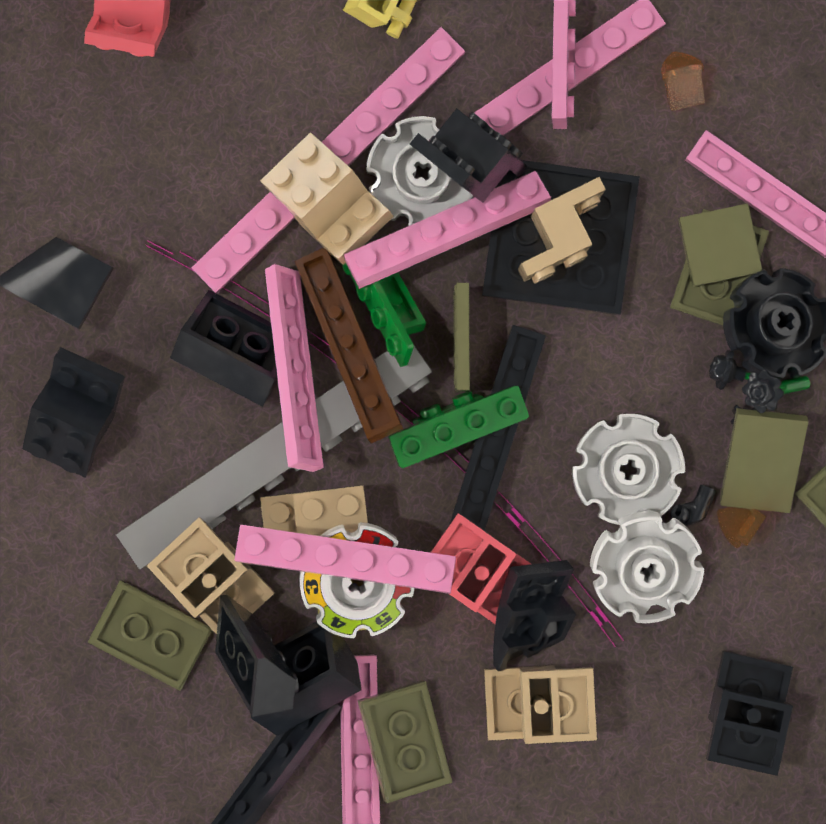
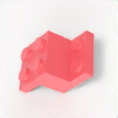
(128, 25)
(479, 565)

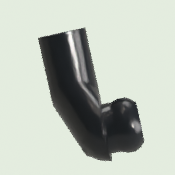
(696, 510)

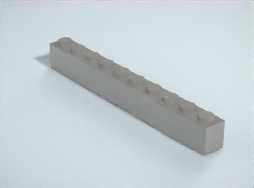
(257, 466)

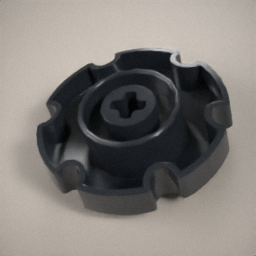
(753, 326)

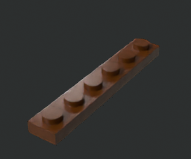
(348, 345)

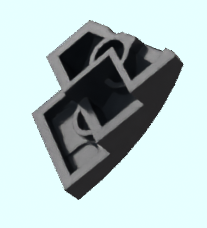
(59, 280)
(532, 611)

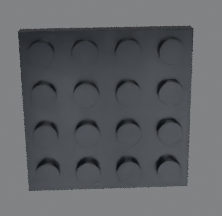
(589, 285)

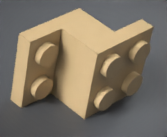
(326, 197)
(562, 231)
(315, 510)
(202, 568)
(540, 704)

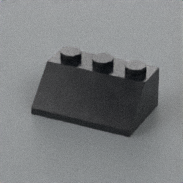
(229, 348)
(253, 660)
(324, 673)

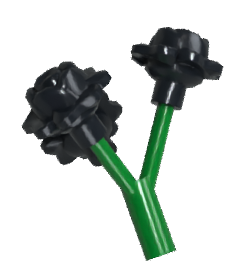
(761, 390)

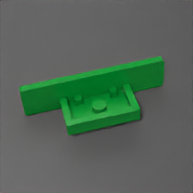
(392, 313)
(457, 424)

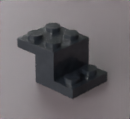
(471, 153)
(73, 412)
(749, 713)

